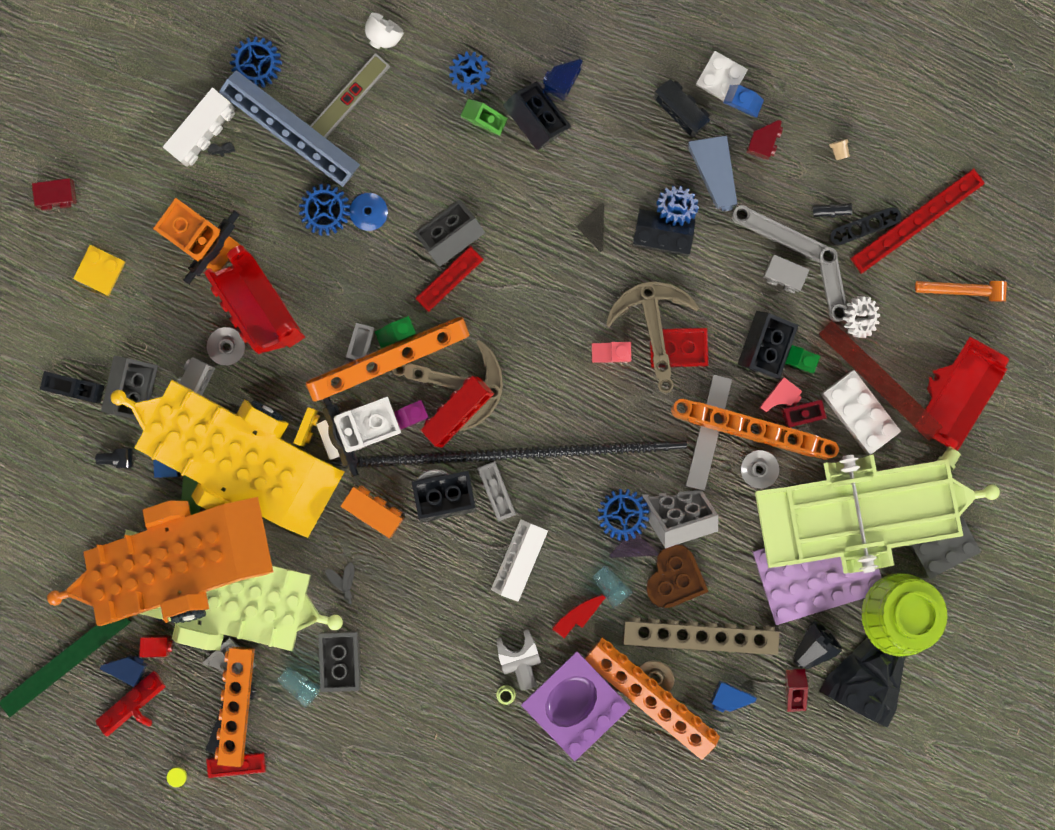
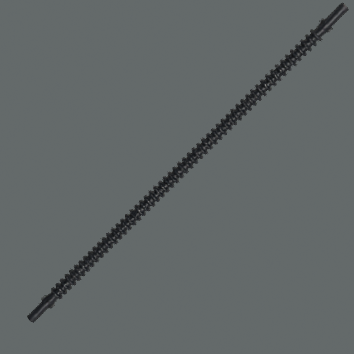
(665, 445)

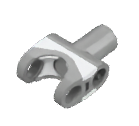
(520, 661)

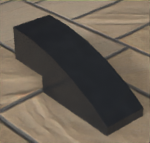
(72, 387)

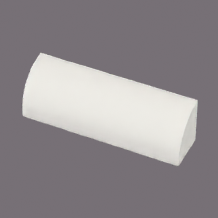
(519, 560)

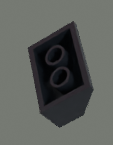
(681, 107)
(536, 115)
(657, 235)
(768, 344)
(444, 496)

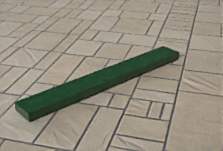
(60, 666)

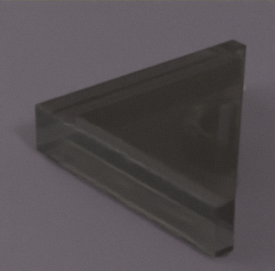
(593, 227)

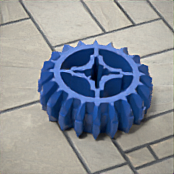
(264, 60)
(318, 216)
(615, 515)

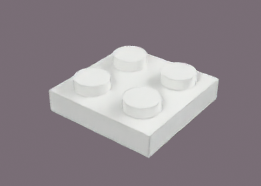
(719, 75)

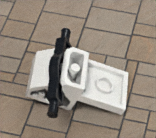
(356, 429)

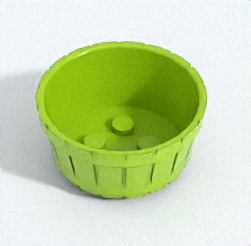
(903, 614)

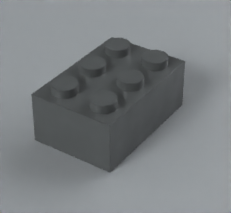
(944, 554)
(339, 661)

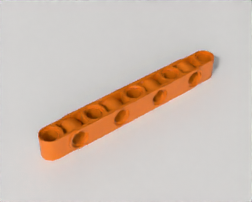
(387, 359)
(740, 426)

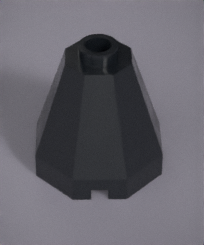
(816, 647)

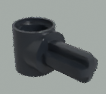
(119, 458)

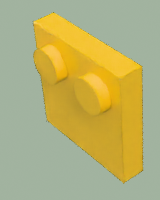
(99, 270)
(304, 433)

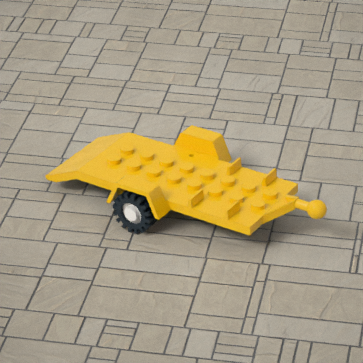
(234, 455)

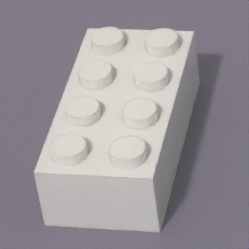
(200, 127)
(860, 412)

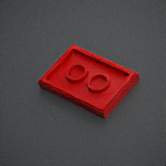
(685, 347)

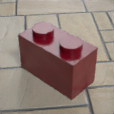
(54, 193)
(804, 413)

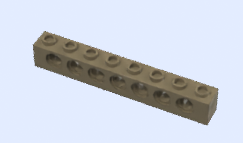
(769, 645)

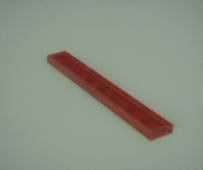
(880, 380)

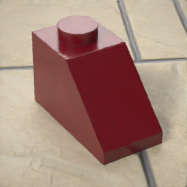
(796, 690)

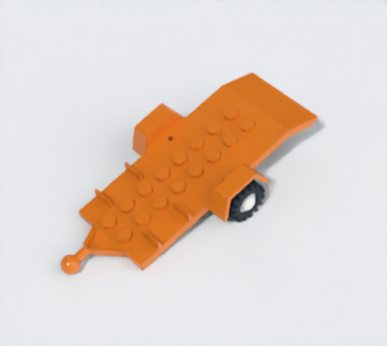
(188, 557)

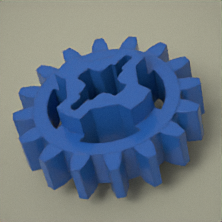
(461, 70)
(677, 205)

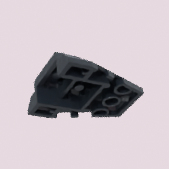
(867, 682)

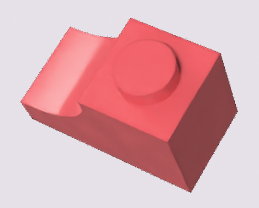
(611, 352)
(783, 393)

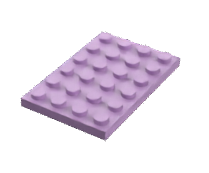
(810, 586)

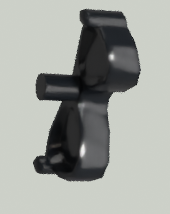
(226, 148)

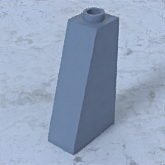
(715, 168)

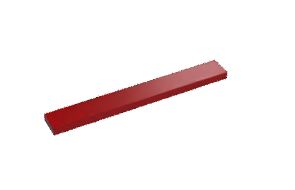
(917, 221)

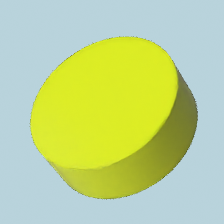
(176, 777)

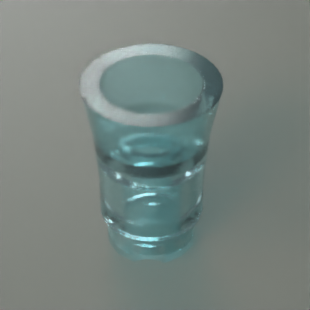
(611, 586)
(299, 686)

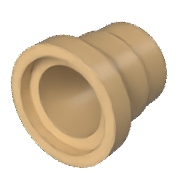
(840, 149)

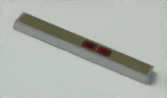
(350, 96)

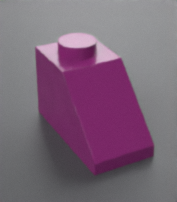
(411, 414)

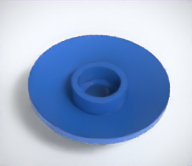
(375, 218)

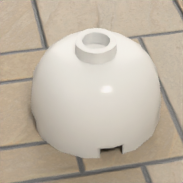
(382, 32)

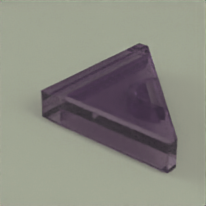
(633, 548)

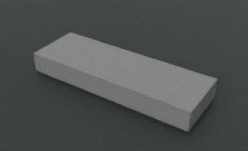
(496, 491)

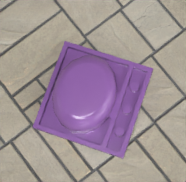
(575, 706)

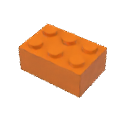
(373, 511)

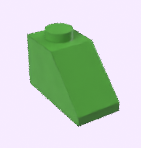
(484, 116)

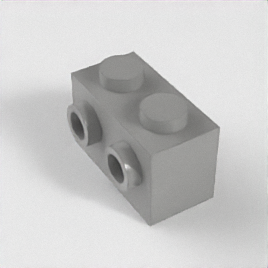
(786, 274)

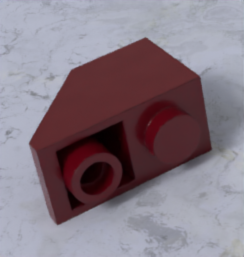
(763, 140)

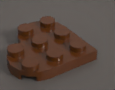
(676, 578)

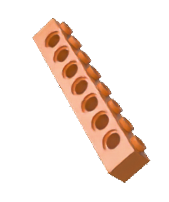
(655, 708)

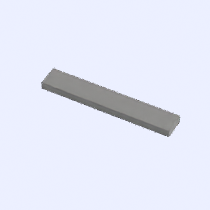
(708, 437)

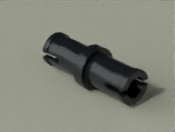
(832, 210)

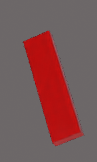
(449, 279)

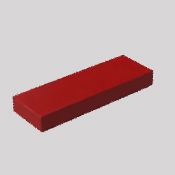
(252, 764)

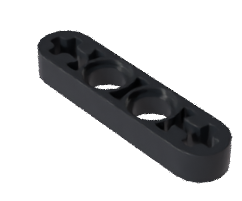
(865, 227)

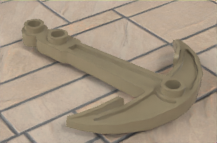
(650, 305)
(493, 380)

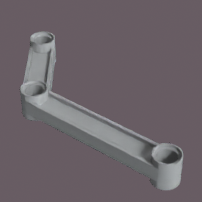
(805, 246)

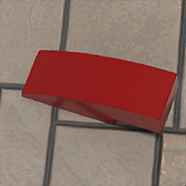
(578, 615)

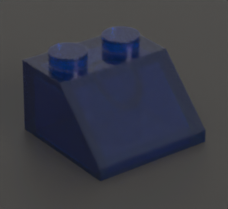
(562, 78)

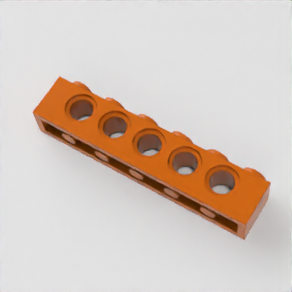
(245, 657)

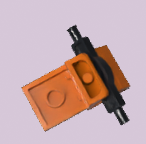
(198, 237)

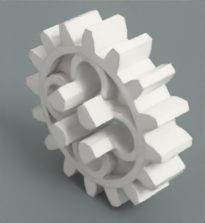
(861, 326)

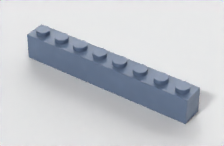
(289, 128)

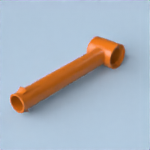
(995, 290)

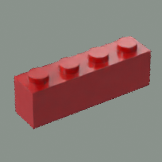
(457, 411)

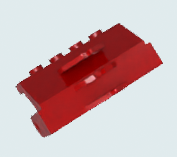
(253, 303)
(964, 391)

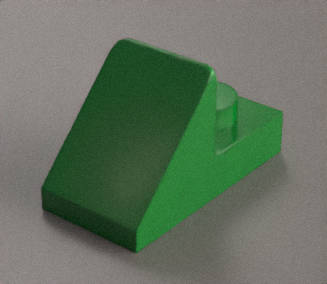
(802, 359)

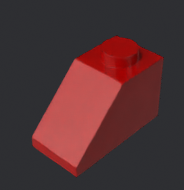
(155, 645)

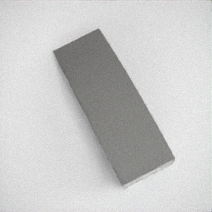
(359, 343)

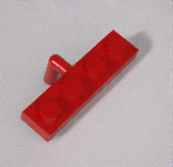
(130, 705)

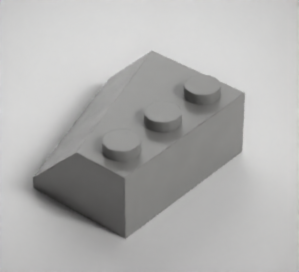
(681, 516)

